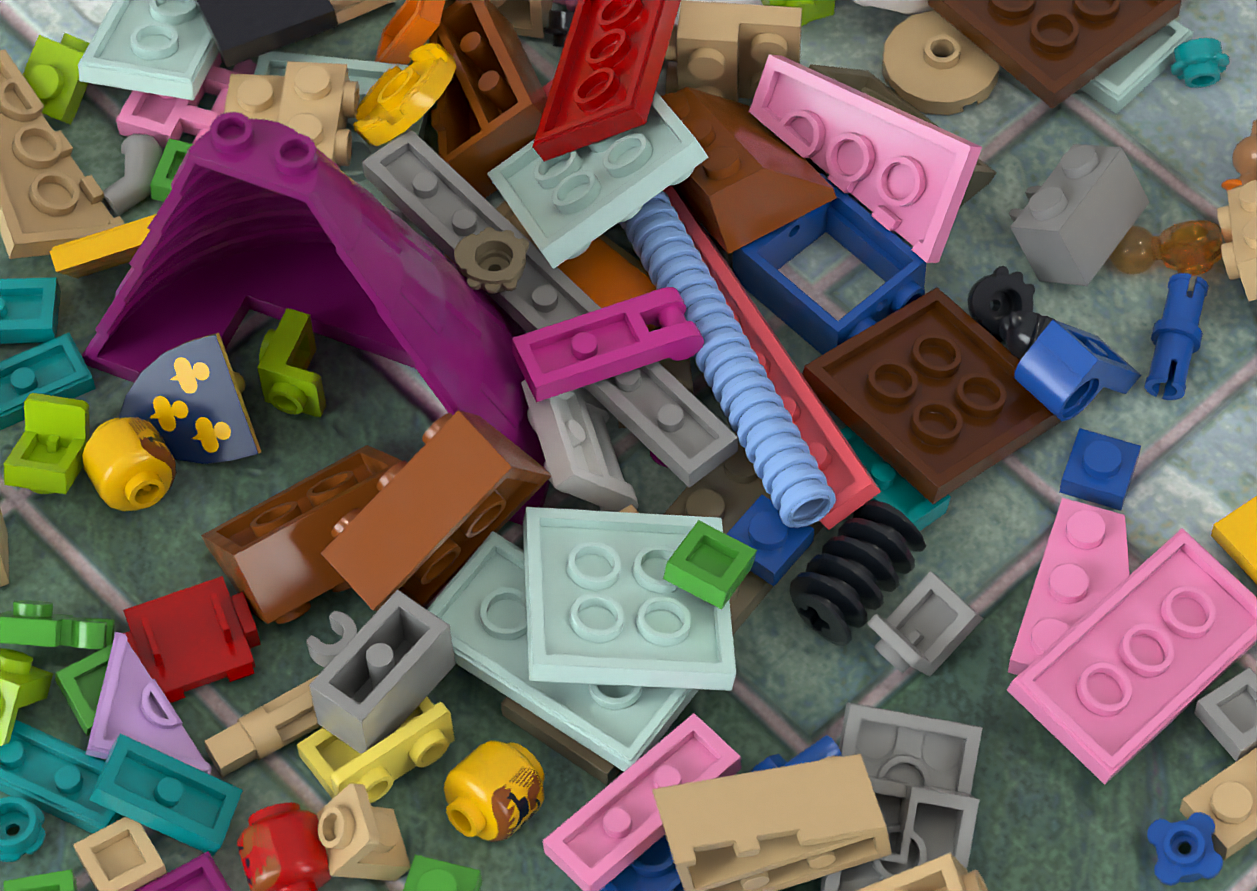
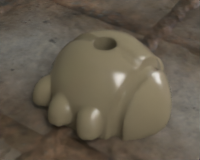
(491, 260)

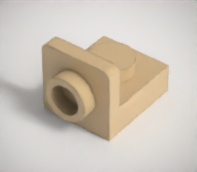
(361, 838)

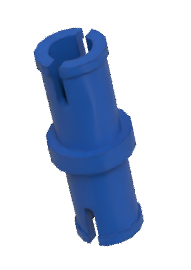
(1176, 336)

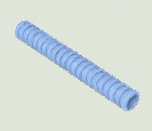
(732, 367)

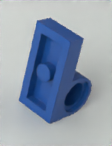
(1070, 368)

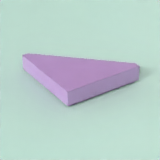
(138, 709)

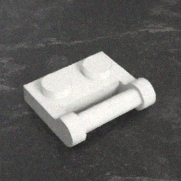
(579, 448)

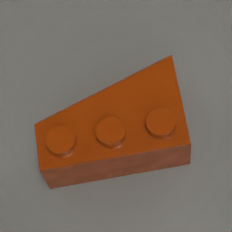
(492, 97)

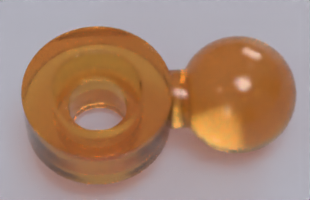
(1183, 247)

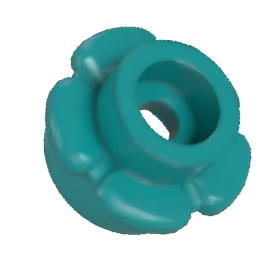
(1199, 62)
(29, 820)

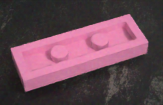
(624, 815)

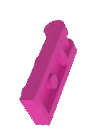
(606, 343)

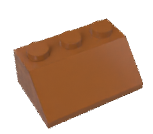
(750, 176)
(433, 511)
(278, 544)

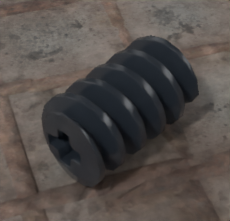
(855, 570)

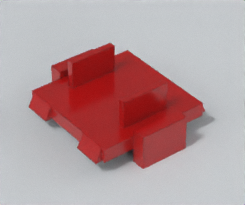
(193, 637)

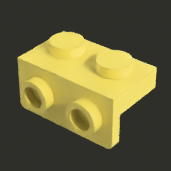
(415, 743)

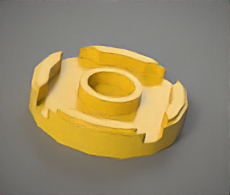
(404, 95)

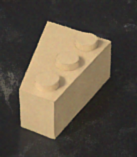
(773, 825)

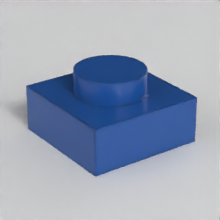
(1100, 469)
(775, 542)

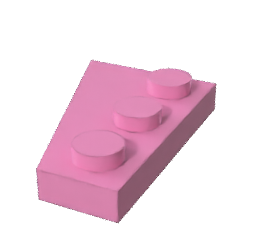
(1078, 570)

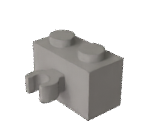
(1079, 214)
(380, 672)

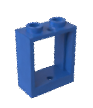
(862, 235)

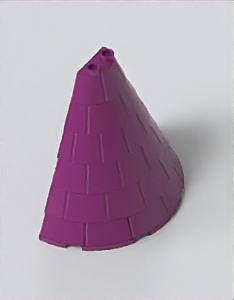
(278, 227)

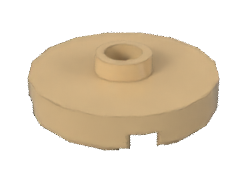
(935, 83)

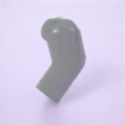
(141, 161)

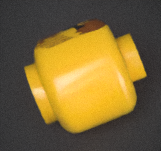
(126, 461)
(494, 791)

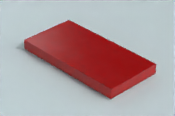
(605, 73)

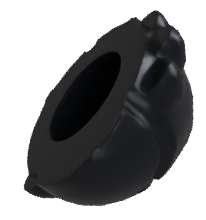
(1006, 292)
(1022, 330)

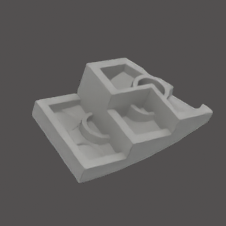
(922, 785)

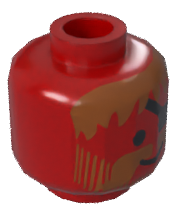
(283, 850)

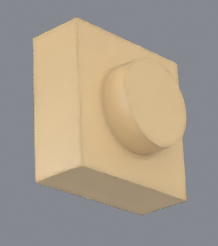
(120, 857)

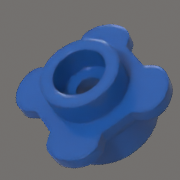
(1178, 867)

